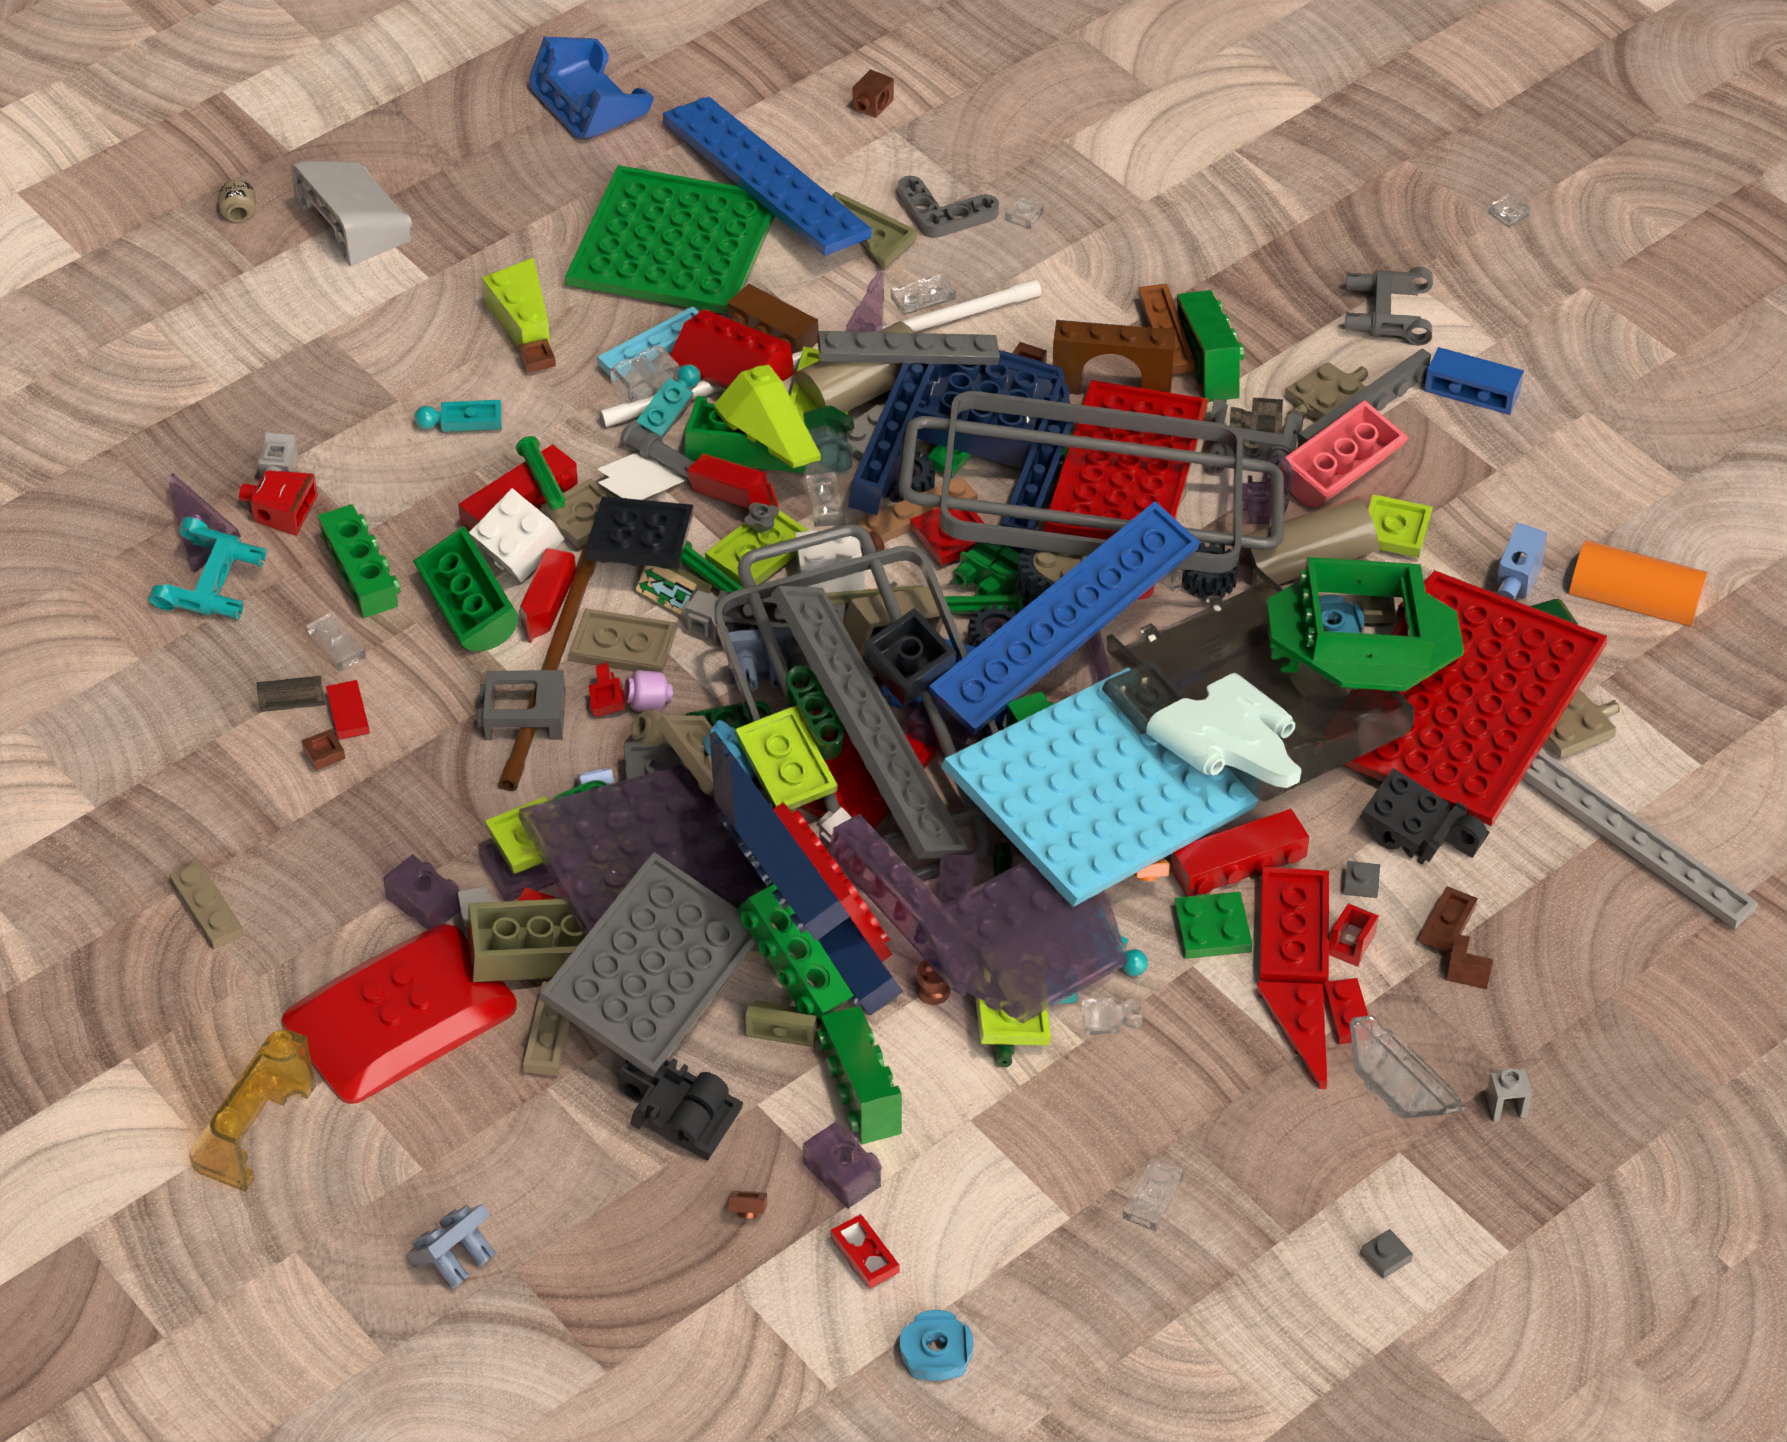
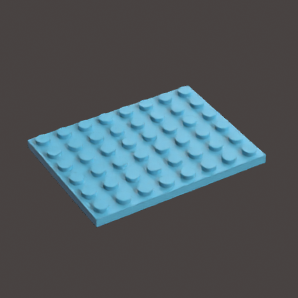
(1092, 793)

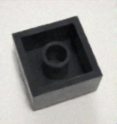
(908, 656)

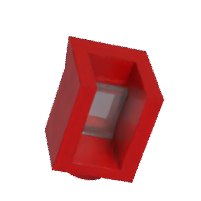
(1352, 934)

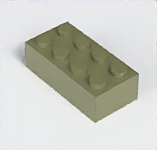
(520, 939)

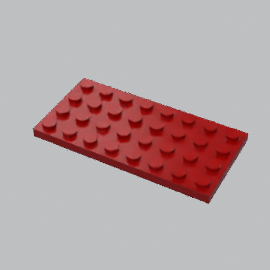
(1122, 483)

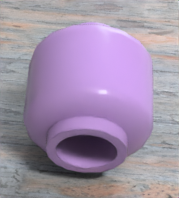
(647, 690)

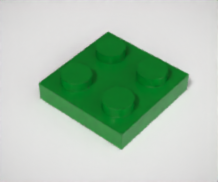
(1213, 925)

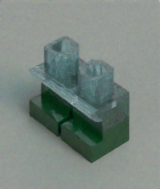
(829, 432)

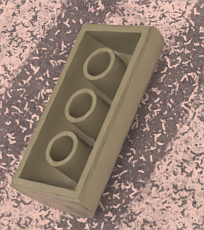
(849, 383)
(1330, 532)

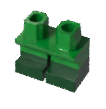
(988, 567)

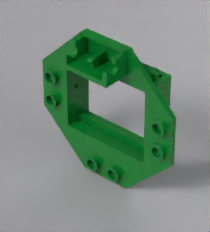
(1343, 657)

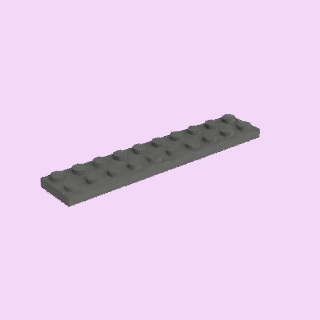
(869, 722)

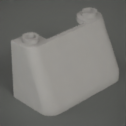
(352, 205)

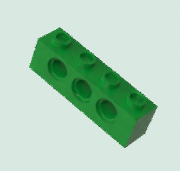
(359, 561)
(810, 958)

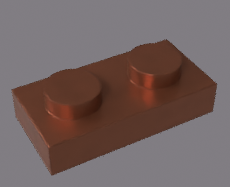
(1448, 919)

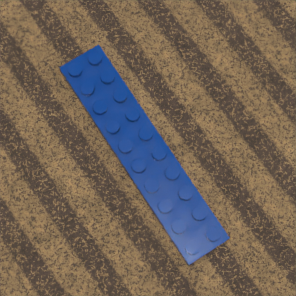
(767, 176)
(1063, 617)

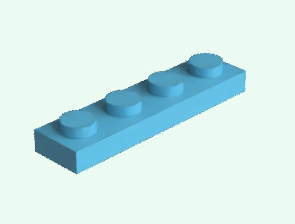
(662, 335)

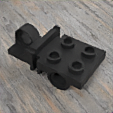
(1419, 820)
(681, 1106)

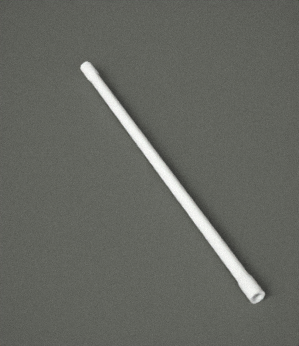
(1016, 293)

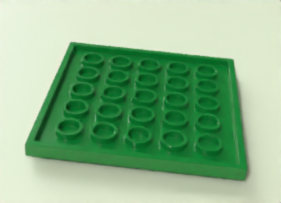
(671, 240)

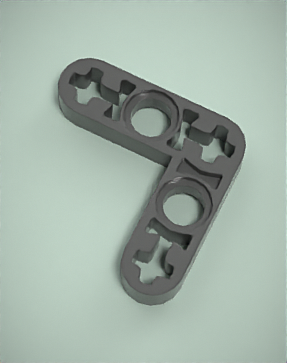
(938, 220)

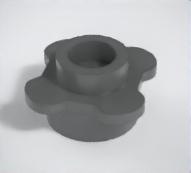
(761, 517)

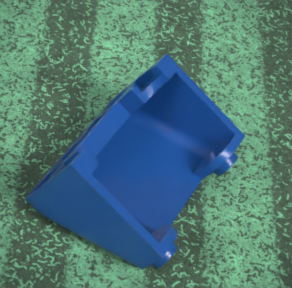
(574, 87)

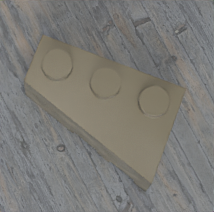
(869, 615)

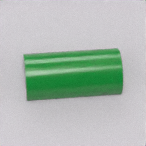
(467, 592)

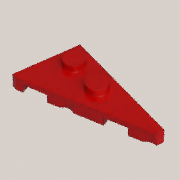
(1301, 1015)

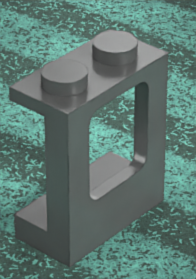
(549, 702)

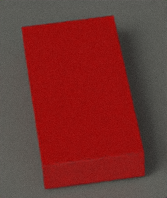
(347, 709)

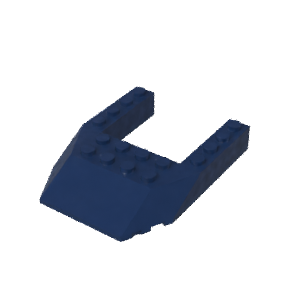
(930, 392)
(799, 884)

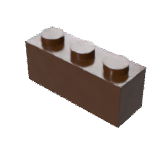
(773, 317)

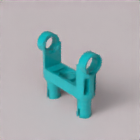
(206, 596)

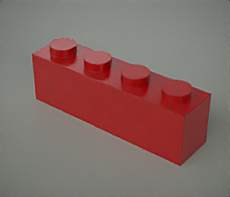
(522, 481)
(1240, 853)

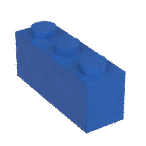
(1474, 380)

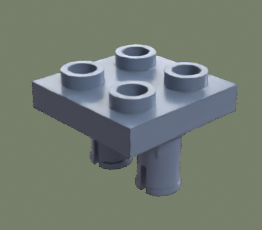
(755, 658)
(436, 1245)

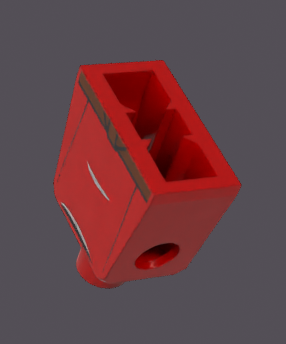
(281, 499)

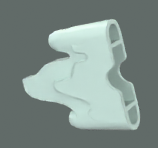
(1229, 728)

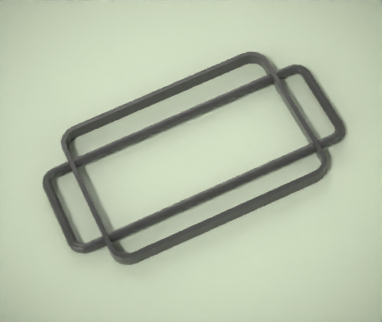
(1093, 416)
(871, 560)

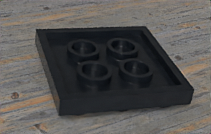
(639, 532)

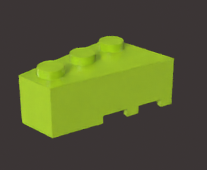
(518, 302)

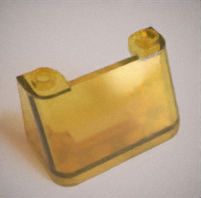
(273, 1074)

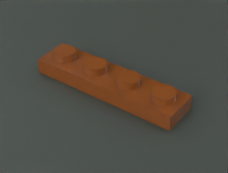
(1162, 313)

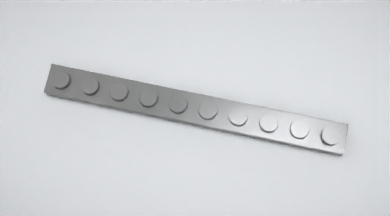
(1640, 840)

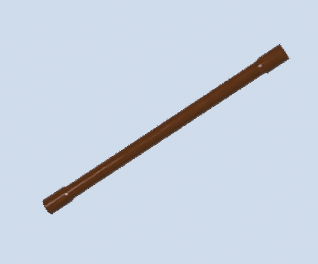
(516, 762)

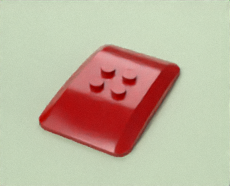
(397, 1013)

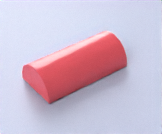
(1342, 454)

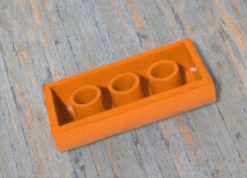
(1638, 582)

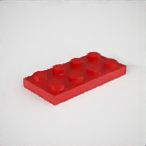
(1294, 925)

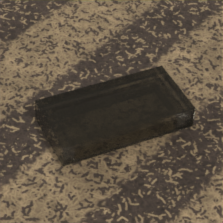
(290, 693)

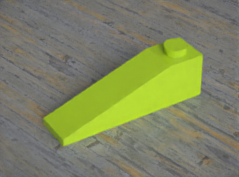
(766, 413)

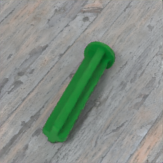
(529, 449)
(708, 570)
(970, 604)

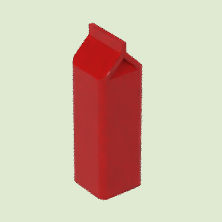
(730, 482)
(547, 592)

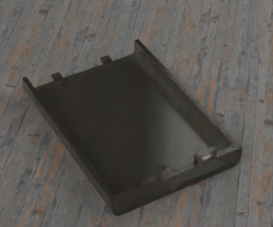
(1235, 639)

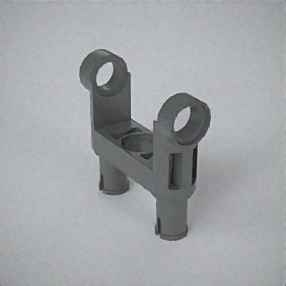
(1381, 321)
(1268, 442)

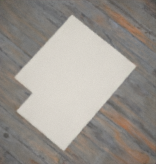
(638, 477)

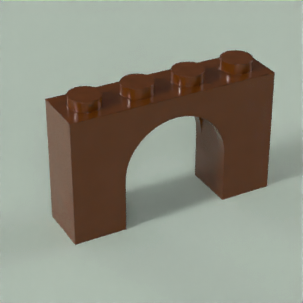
(1147, 347)

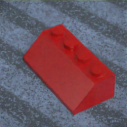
(727, 348)

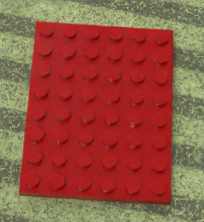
(1490, 707)

